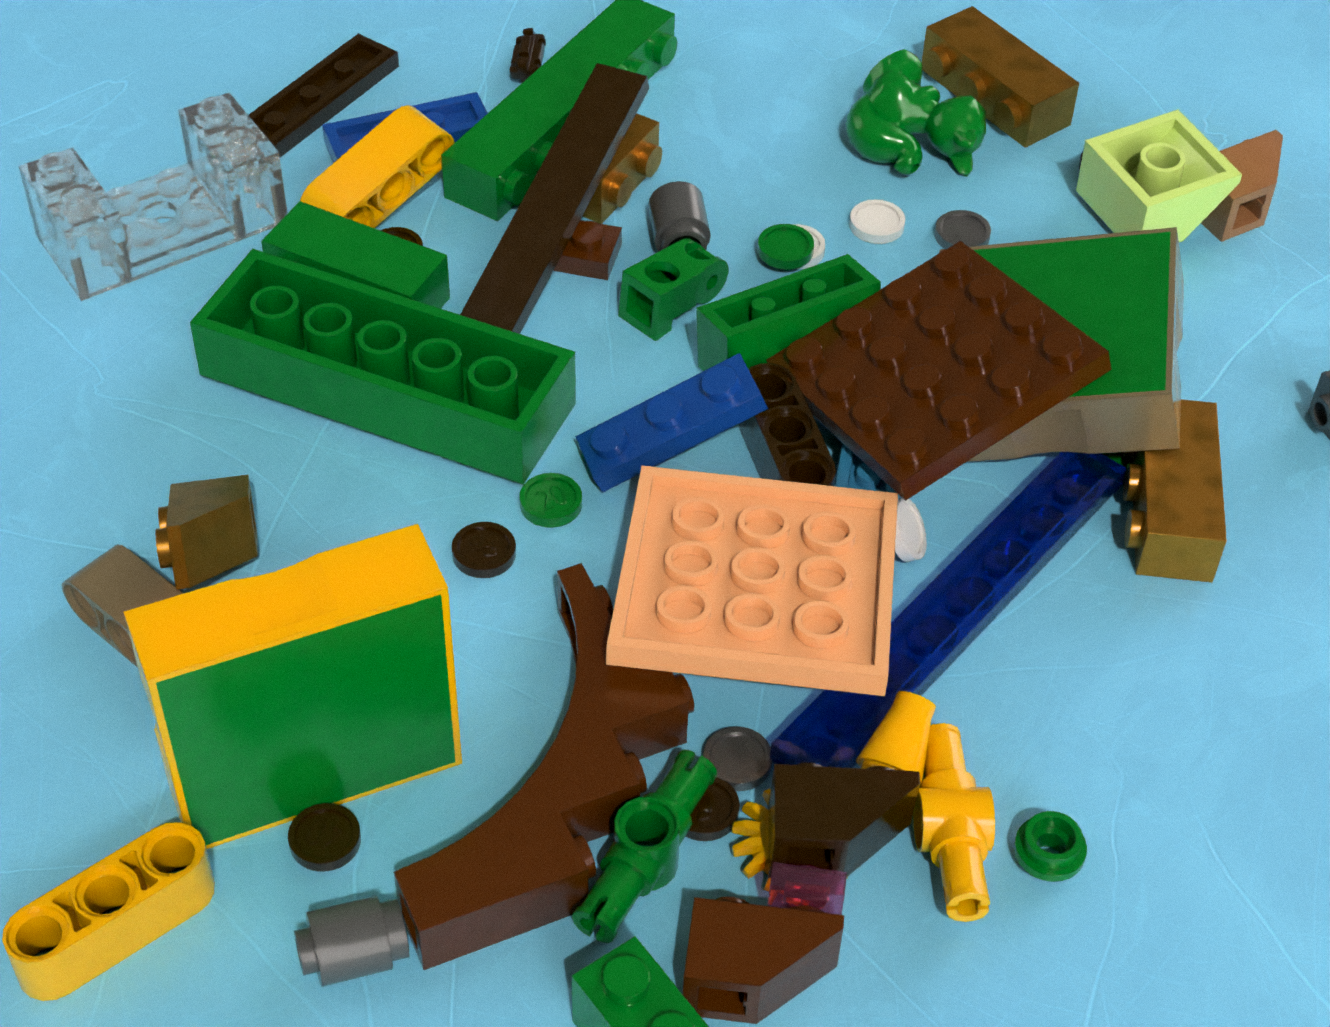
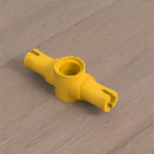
(955, 824)

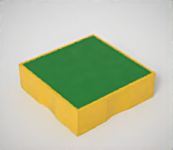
(301, 684)

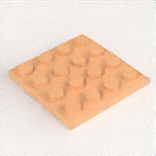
(757, 581)

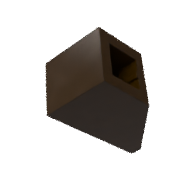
(836, 813)

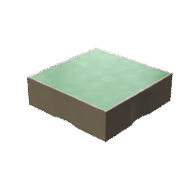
(1130, 301)

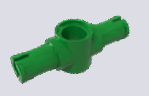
(635, 869)

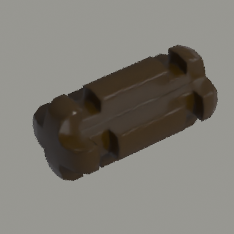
(527, 54)

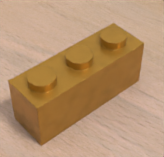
(1008, 78)
(1178, 501)

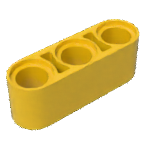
(381, 168)
(93, 942)

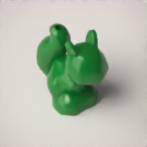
(898, 107)

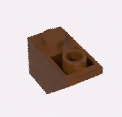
(755, 957)

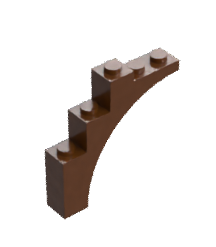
(533, 853)

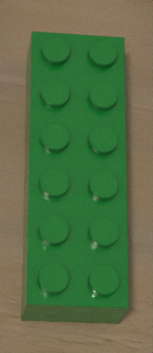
(386, 364)

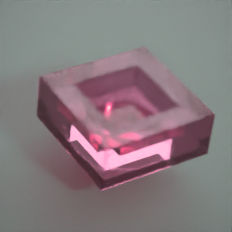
(807, 886)

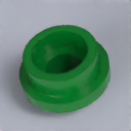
(1053, 831)

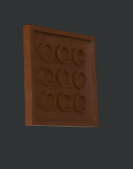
(939, 367)

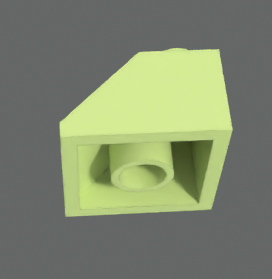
(1155, 176)

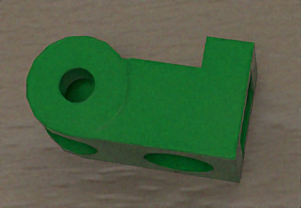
(669, 286)

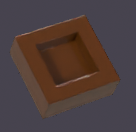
(591, 250)

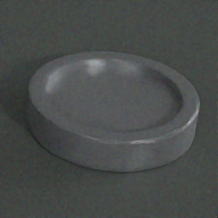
(962, 226)
(739, 757)

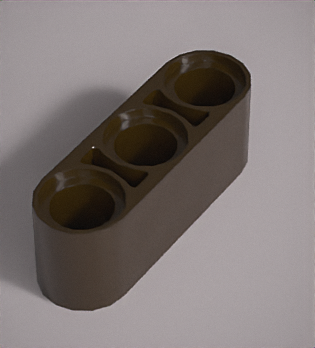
(785, 436)

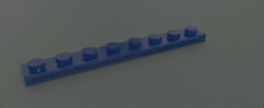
(958, 605)

